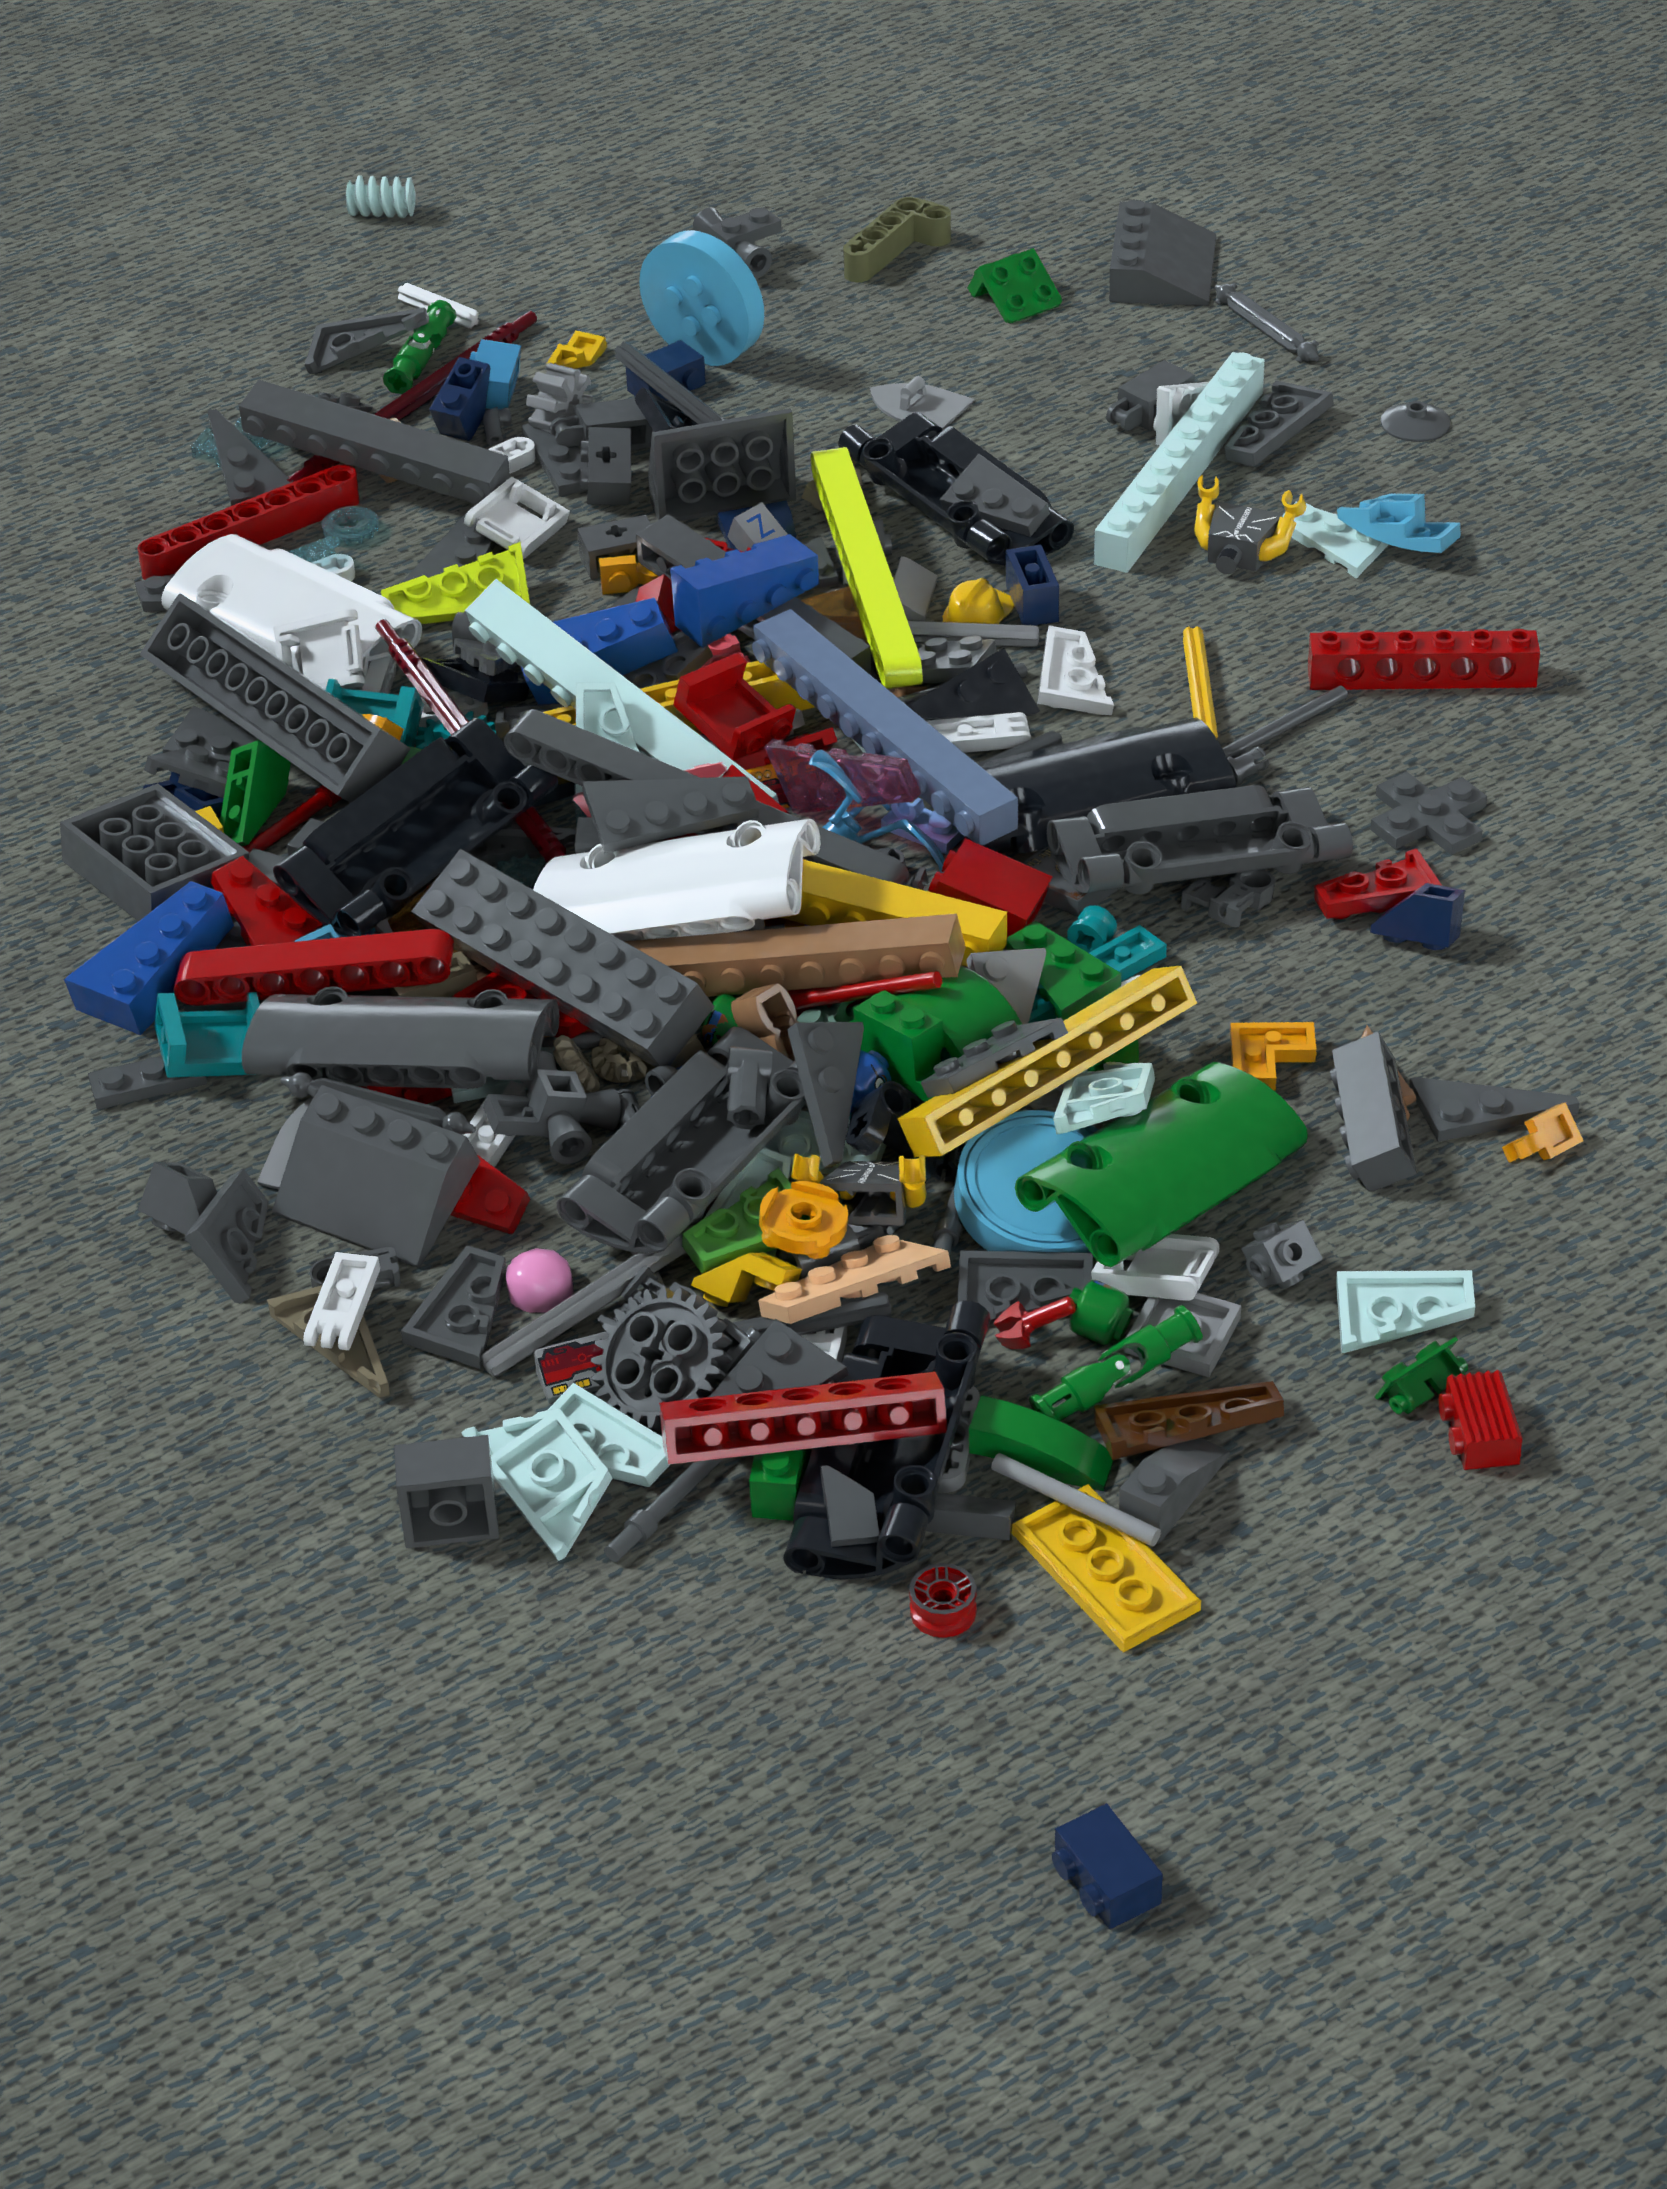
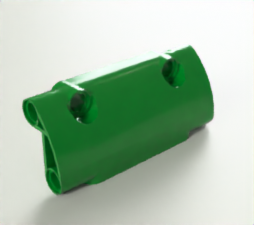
(1167, 1162)

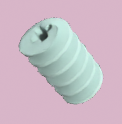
(380, 197)

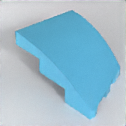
(1400, 523)

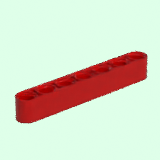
(254, 519)
(312, 965)

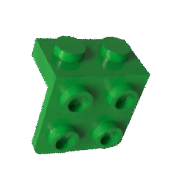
(1017, 286)

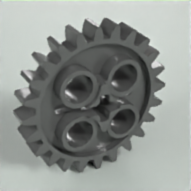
(661, 1356)

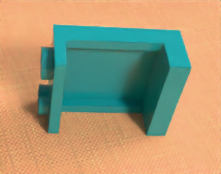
(400, 709)
(202, 1040)

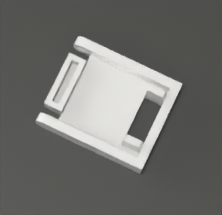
(507, 523)
(327, 648)
(1165, 1270)

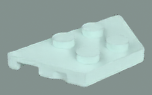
(1104, 1095)
(547, 1474)

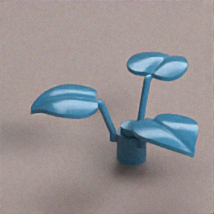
(845, 822)

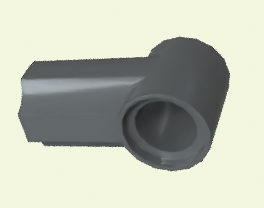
(748, 1080)

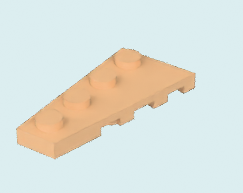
(851, 1278)

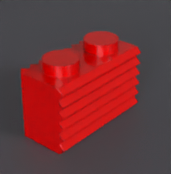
(1481, 1420)

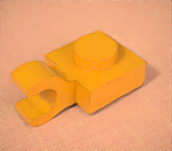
(622, 574)
(1548, 1134)

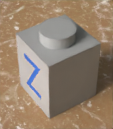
(754, 527)

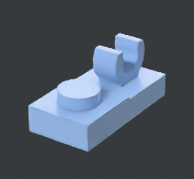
(932, 824)

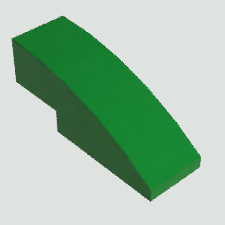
(1038, 1443)

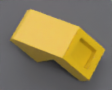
(734, 1279)

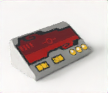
(569, 1363)

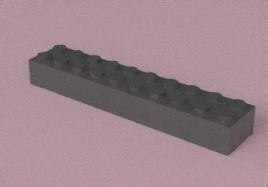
(273, 700)

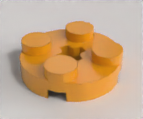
(814, 1237)

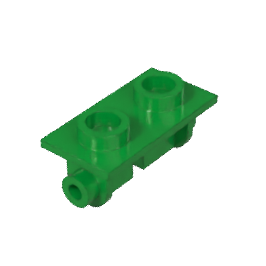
(1407, 1384)

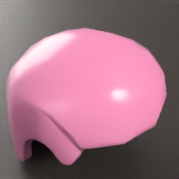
(538, 1280)

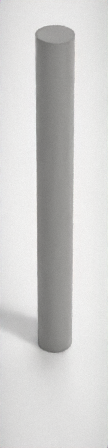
(1076, 1499)

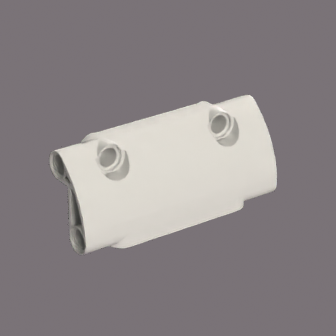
(272, 588)
(687, 882)

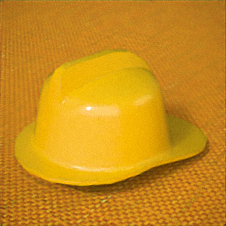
(977, 603)

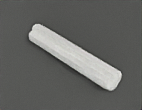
(422, 298)

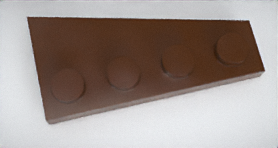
(1177, 1418)

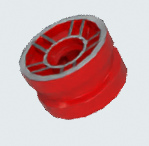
(938, 1584)

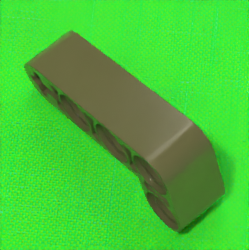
(892, 232)

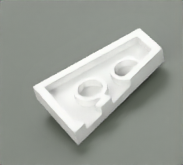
(1070, 674)

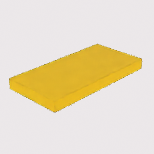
(1106, 1573)

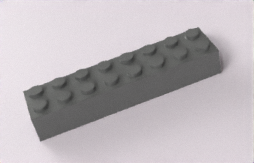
(564, 959)

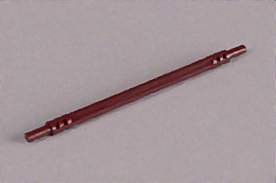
(424, 390)
(453, 719)

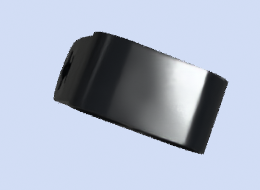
(877, 1122)

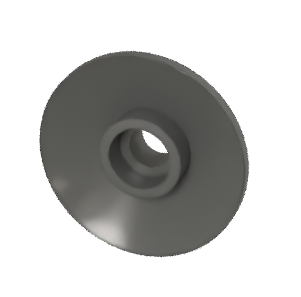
(1415, 421)

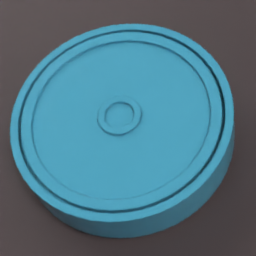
(702, 295)
(987, 1181)

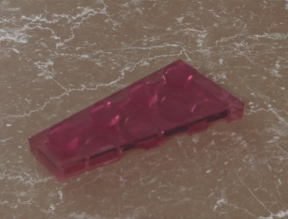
(811, 789)

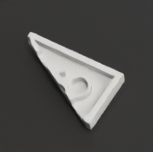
(1172, 405)

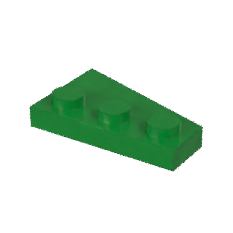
(1069, 974)

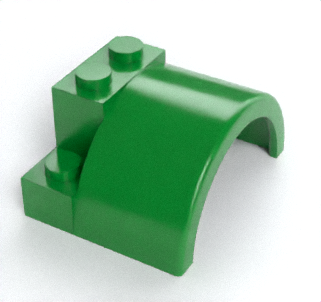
(918, 1024)

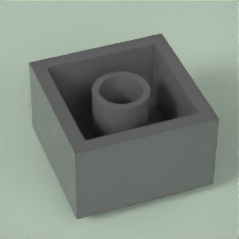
(446, 1491)

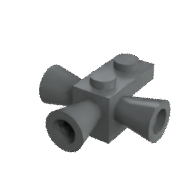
(741, 233)
(554, 1111)

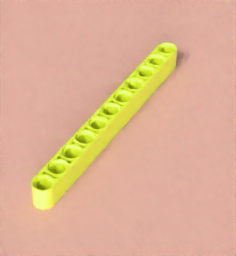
(866, 569)

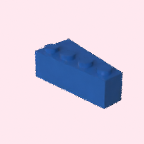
(740, 587)
(620, 636)
(129, 973)

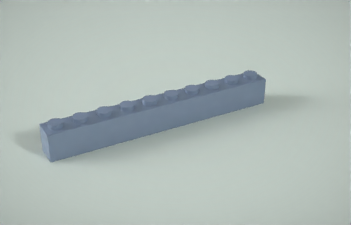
(885, 726)

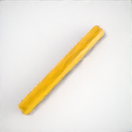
(1199, 677)

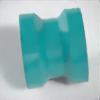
(1092, 928)

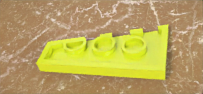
(456, 588)

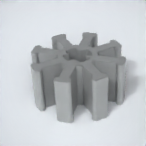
(557, 395)

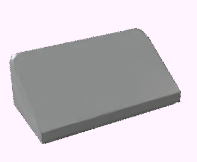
(915, 588)

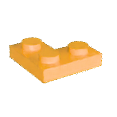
(1262, 1044)

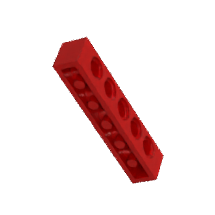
(1423, 659)
(803, 1417)

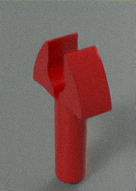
(1017, 1324)

